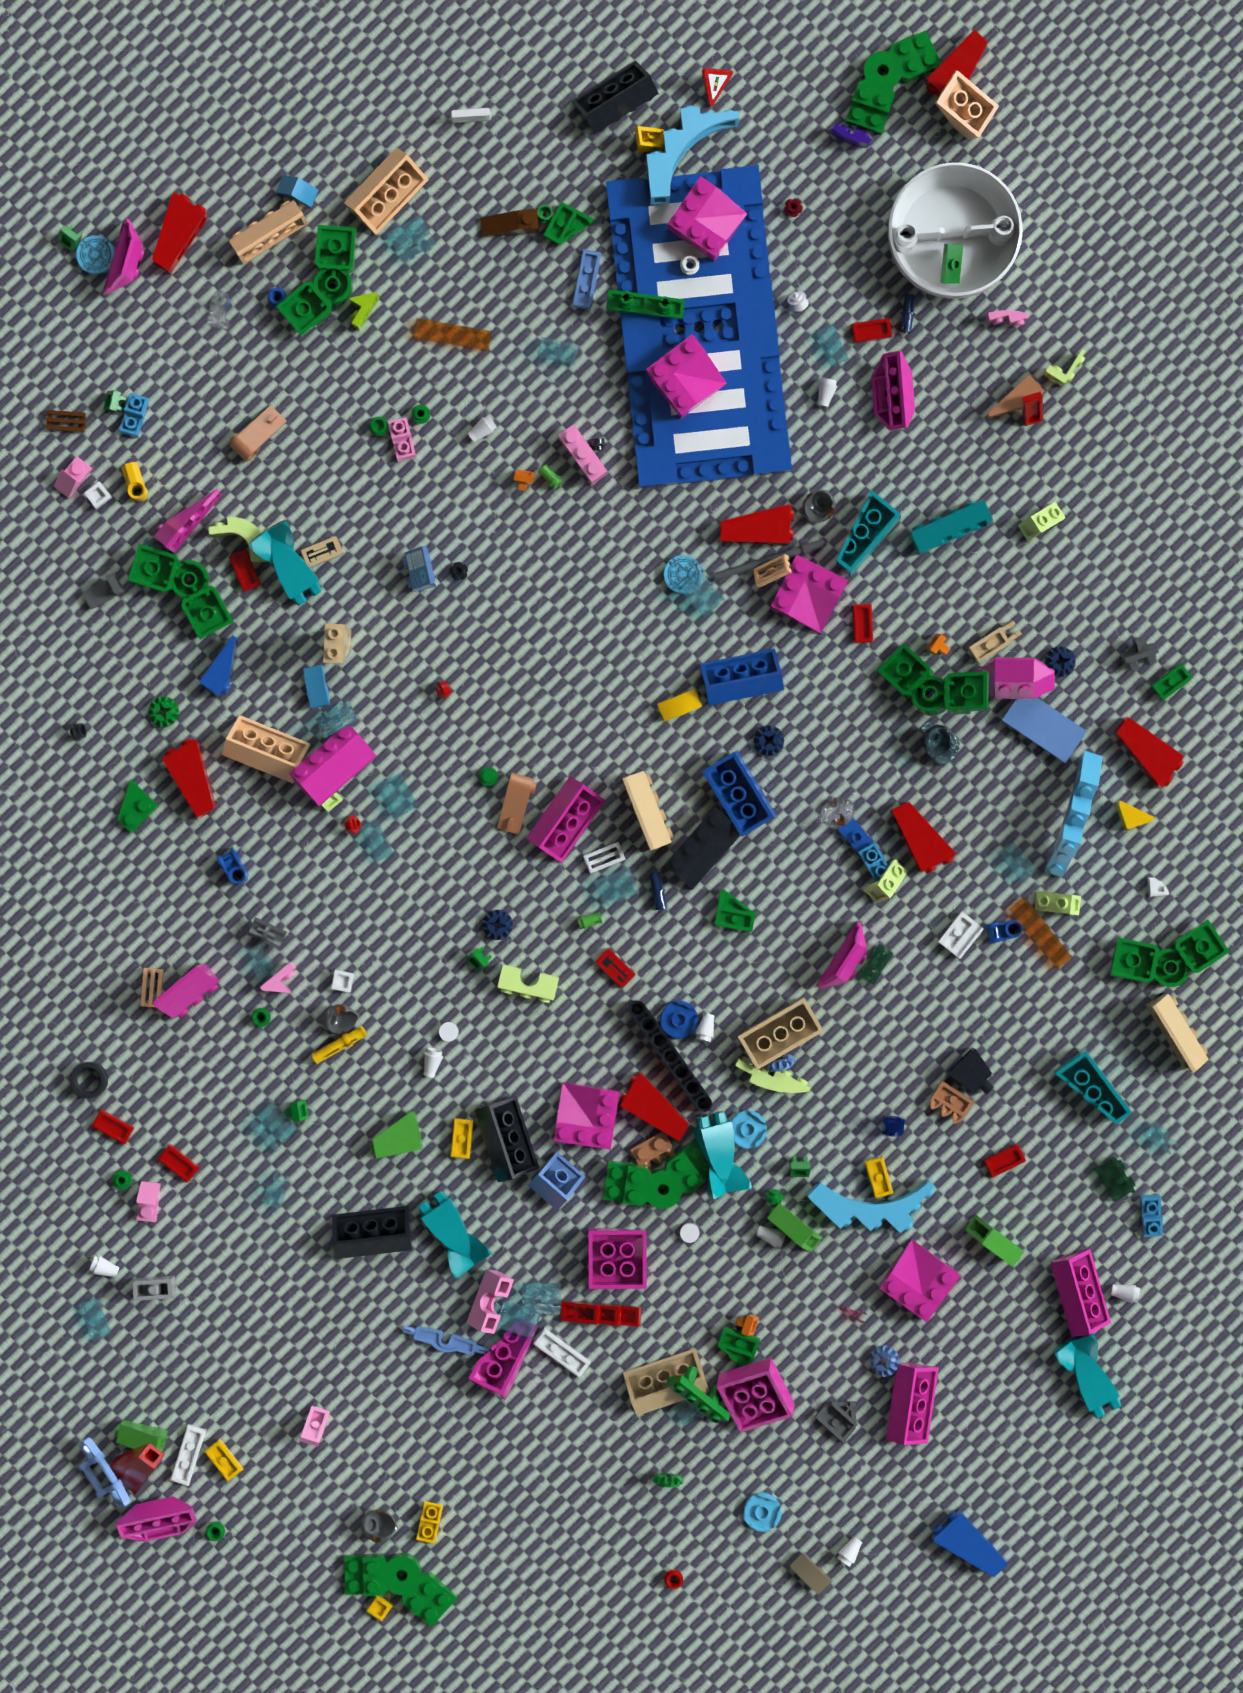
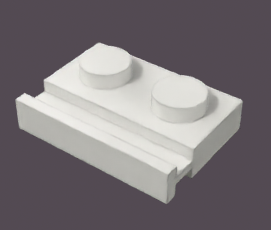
(960, 935)

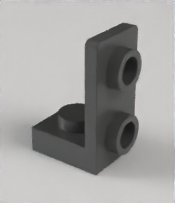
(103, 591)

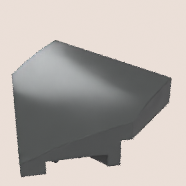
(838, 1418)

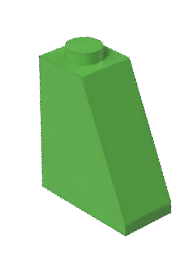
(398, 1138)
(794, 1227)
(994, 1240)
(136, 1435)

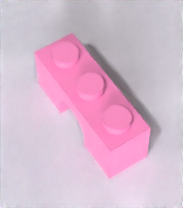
(583, 454)
(482, 1313)

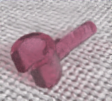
(854, 1313)

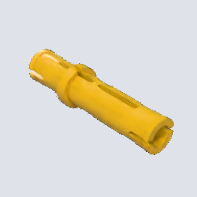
(345, 1041)

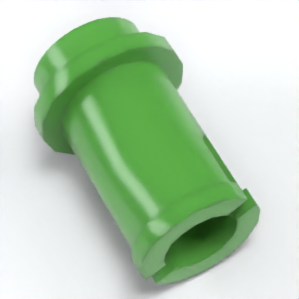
(548, 474)
(589, 920)

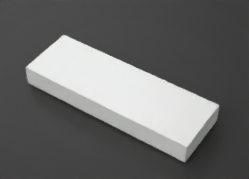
(562, 1352)
(188, 1455)

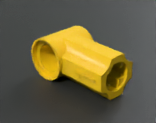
(134, 480)

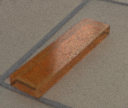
(452, 334)
(1040, 932)

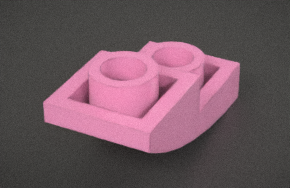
(1012, 317)
(402, 439)

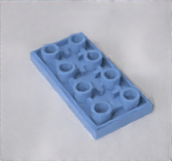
(1044, 727)

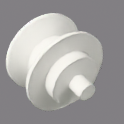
(797, 301)

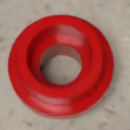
(443, 689)
(352, 824)
(673, 1585)

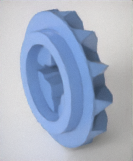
(781, 1063)
(891, 1364)

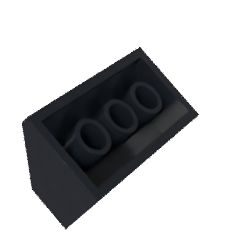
(615, 97)
(703, 848)
(506, 1139)
(371, 1232)

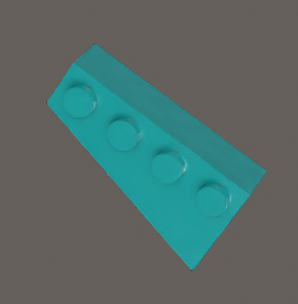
(951, 527)
(869, 530)
(1089, 1081)

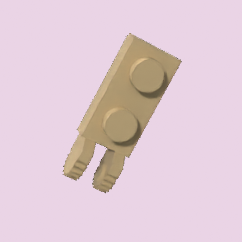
(992, 643)

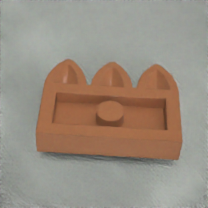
(952, 1101)
(652, 1150)

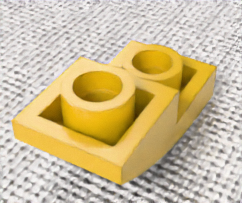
(679, 705)
(429, 1522)

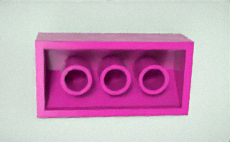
(332, 765)
(565, 819)
(1080, 1293)
(912, 1404)

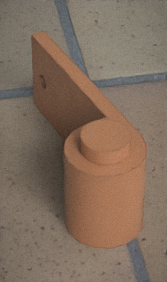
(257, 433)
(516, 803)

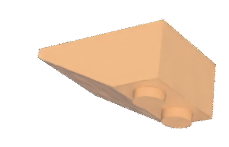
(966, 106)

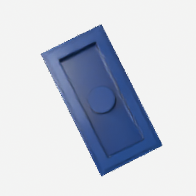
(855, 835)

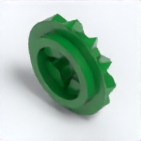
(171, 715)
(668, 1480)

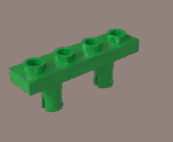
(645, 304)
(705, 1404)

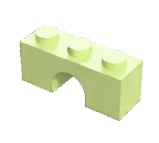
(511, 981)

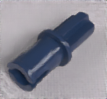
(907, 313)
(658, 891)

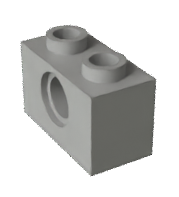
(154, 1288)

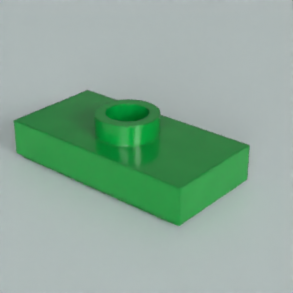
(951, 263)
(1171, 682)

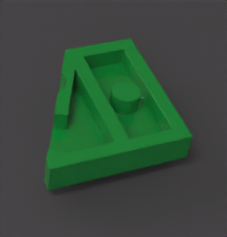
(566, 224)
(136, 807)
(733, 913)
(738, 1346)

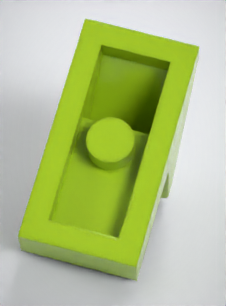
(366, 304)

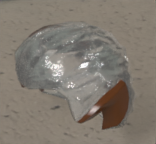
(837, 812)

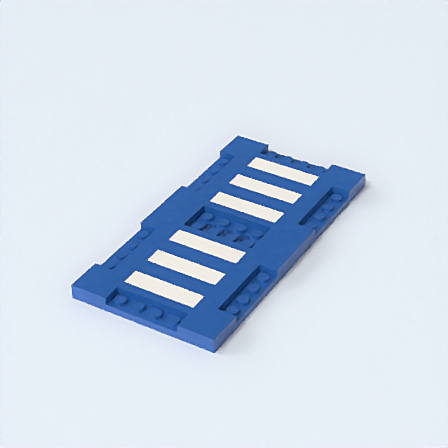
(744, 423)

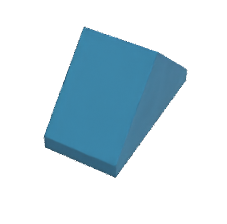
(297, 190)

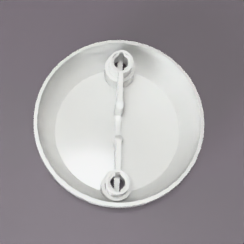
(955, 207)

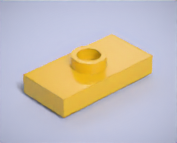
(461, 1138)
(878, 1177)
(223, 1460)

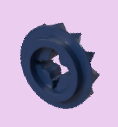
(1065, 653)
(759, 741)
(502, 932)

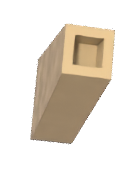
(336, 643)

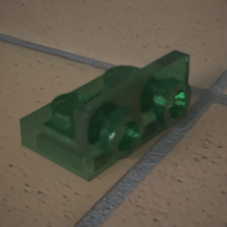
(875, 963)
(1114, 1178)

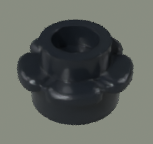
(597, 444)
(457, 576)
(78, 731)

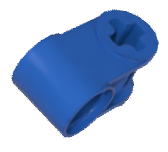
(233, 865)
(1001, 931)

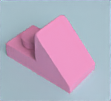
(72, 477)
(276, 984)
(148, 1201)
(314, 1426)

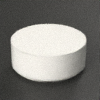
(448, 1031)
(689, 1232)

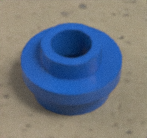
(273, 292)

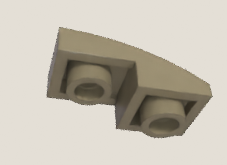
(810, 1573)

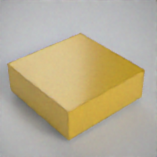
(379, 1607)

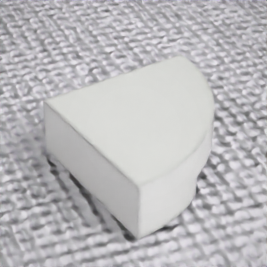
(1156, 887)

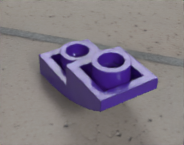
(858, 138)

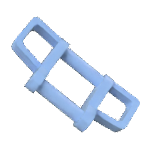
(115, 1487)

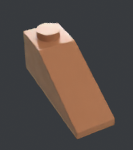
(1013, 400)

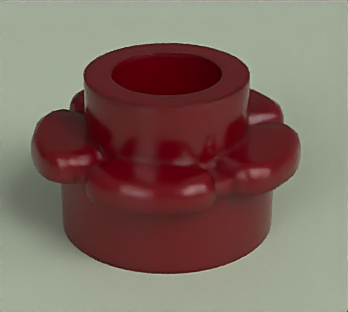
(788, 207)

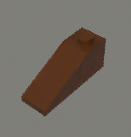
(510, 223)

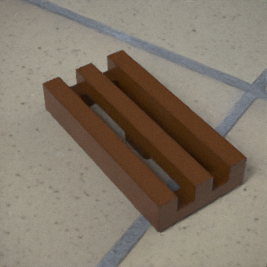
(49, 419)

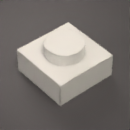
(98, 495)
(342, 981)

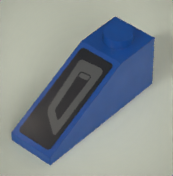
(221, 671)

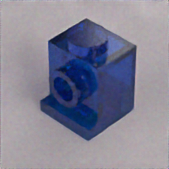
(893, 1125)

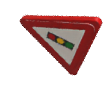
(715, 82)

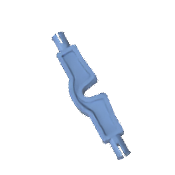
(455, 1343)

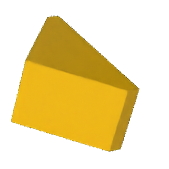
(648, 139)
(1131, 816)

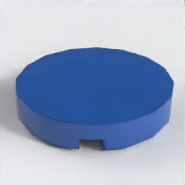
(679, 1019)

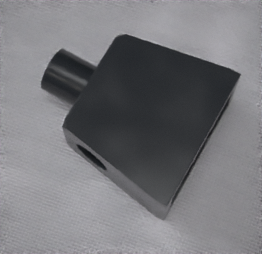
(972, 1072)

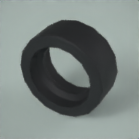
(88, 1094)

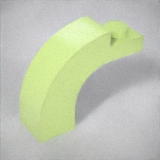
(239, 527)

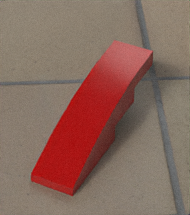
(600, 1313)

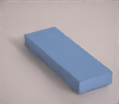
(586, 279)

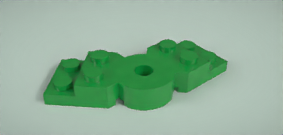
(874, 95)
(336, 260)
(200, 600)
(915, 680)
(1189, 953)
(637, 1184)
(419, 1590)

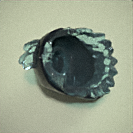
(939, 743)

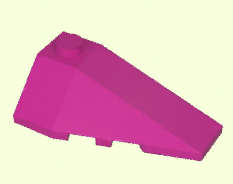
(179, 527)
(501, 1364)

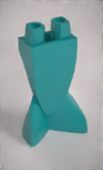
(294, 573)
(718, 1148)
(449, 1228)
(1095, 1387)

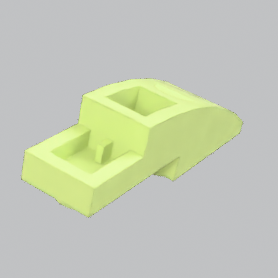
(778, 1081)

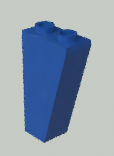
(967, 1542)

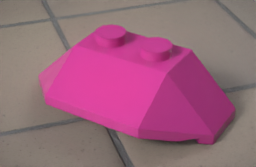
(125, 259)
(893, 391)
(1018, 678)
(846, 959)
(156, 1520)

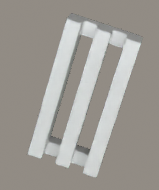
(471, 115)
(619, 851)

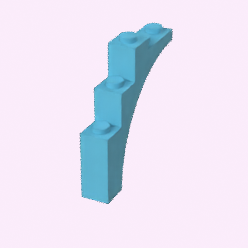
(677, 142)
(1077, 814)
(895, 1211)

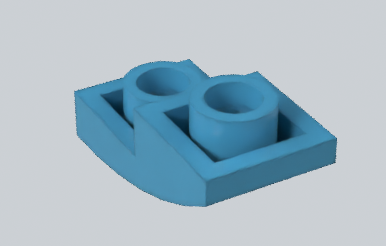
(134, 415)
(316, 687)
(874, 861)
(1151, 1215)

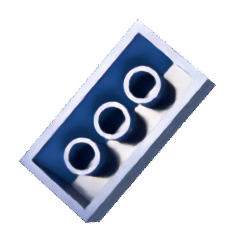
(742, 676)
(739, 793)

